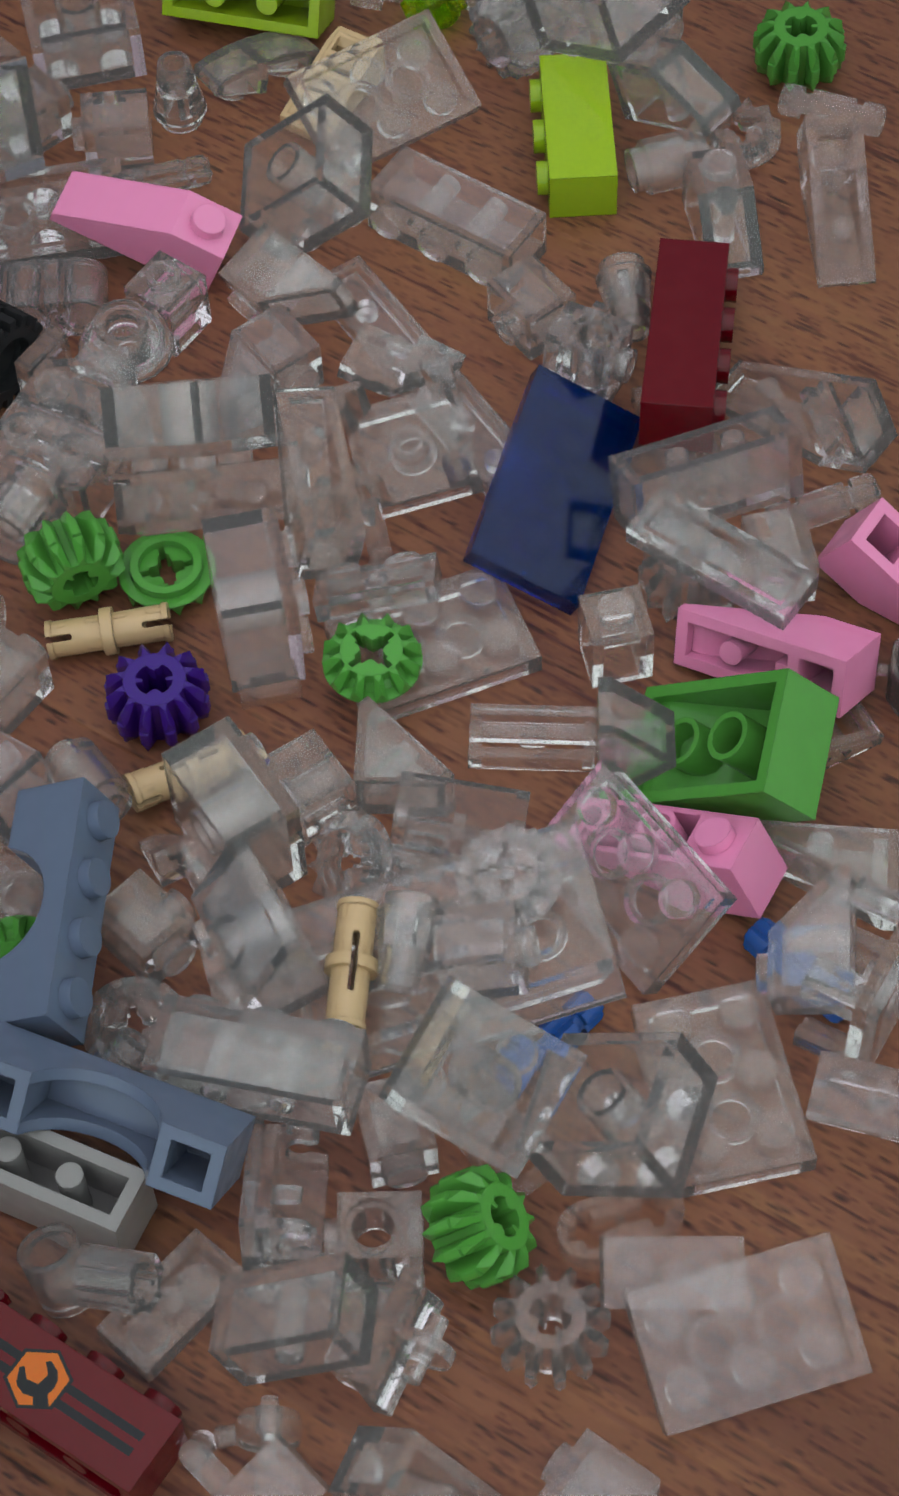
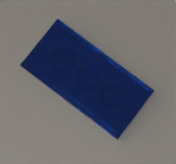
(552, 490)

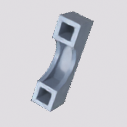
(68, 839)
(176, 1136)

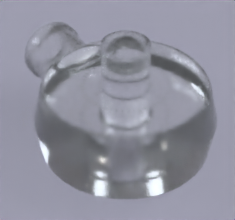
(259, 1424)

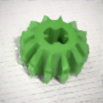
(799, 45)
(70, 560)
(478, 1227)

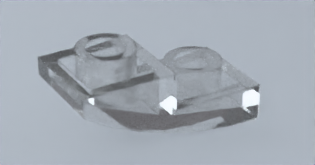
(246, 64)

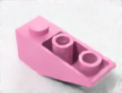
(736, 851)

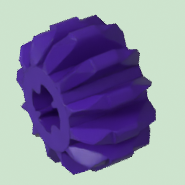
(157, 696)

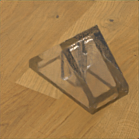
(634, 731)
(382, 754)

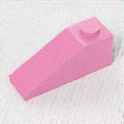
(147, 218)
(866, 558)
(815, 646)

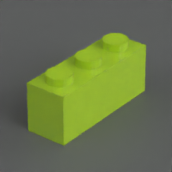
(289, 17)
(574, 136)

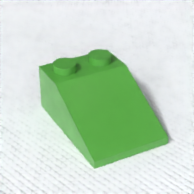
(747, 745)

